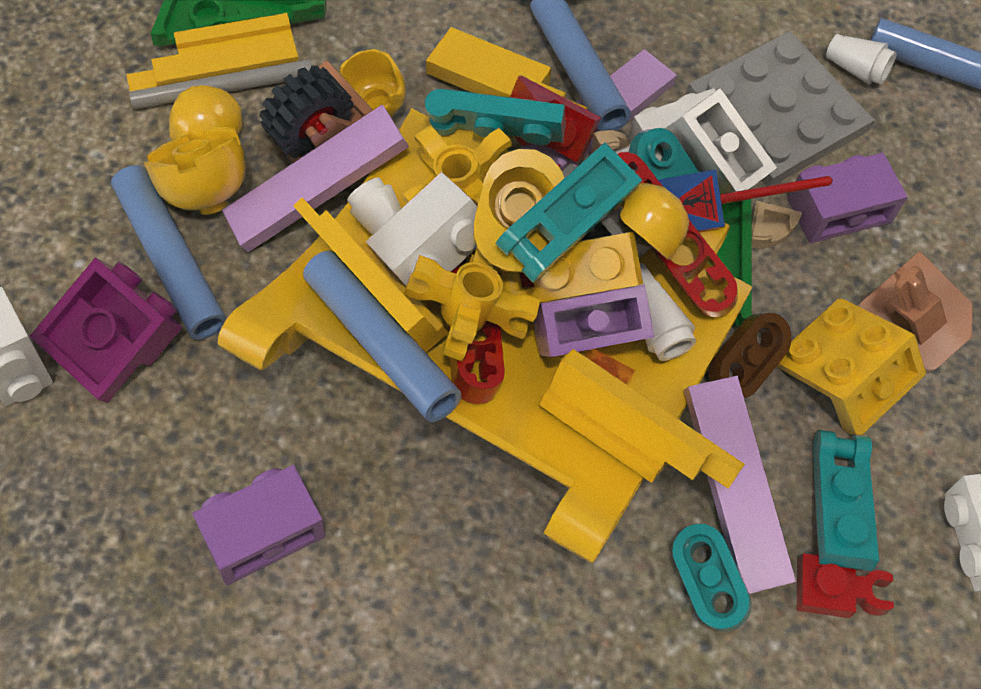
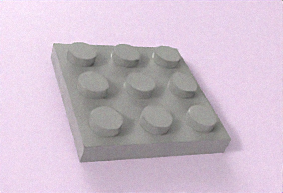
(788, 104)

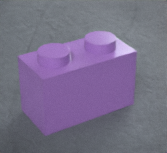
(860, 197)
(593, 321)
(259, 523)

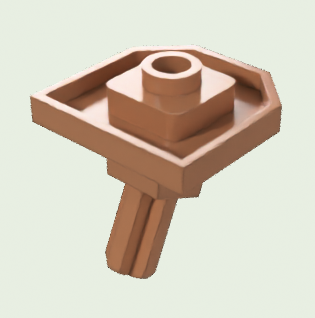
(927, 305)

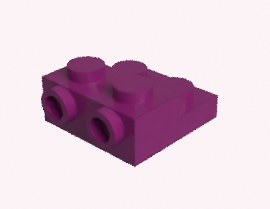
(106, 328)

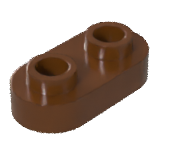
(749, 359)

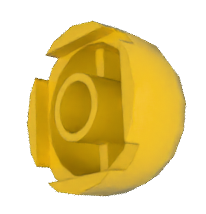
(199, 171)

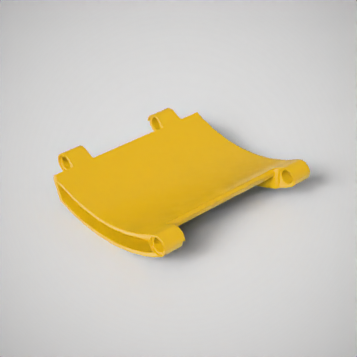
(598, 484)

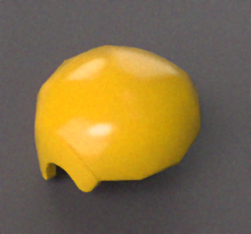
(376, 79)
(202, 109)
(656, 217)

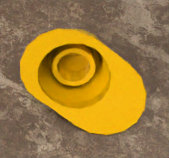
(508, 192)

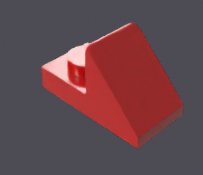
(579, 121)

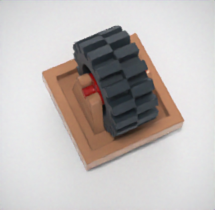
(311, 109)

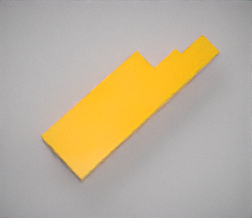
(221, 51)
(484, 66)
(377, 278)
(631, 424)

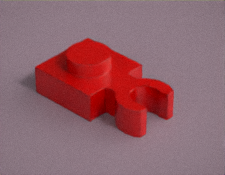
(838, 589)

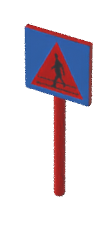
(703, 200)

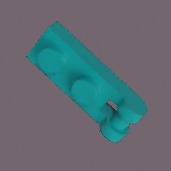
(483, 113)
(570, 210)
(844, 501)

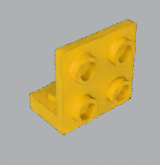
(856, 363)

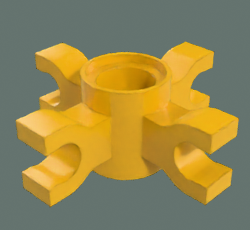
(459, 161)
(470, 300)

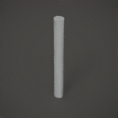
(228, 82)

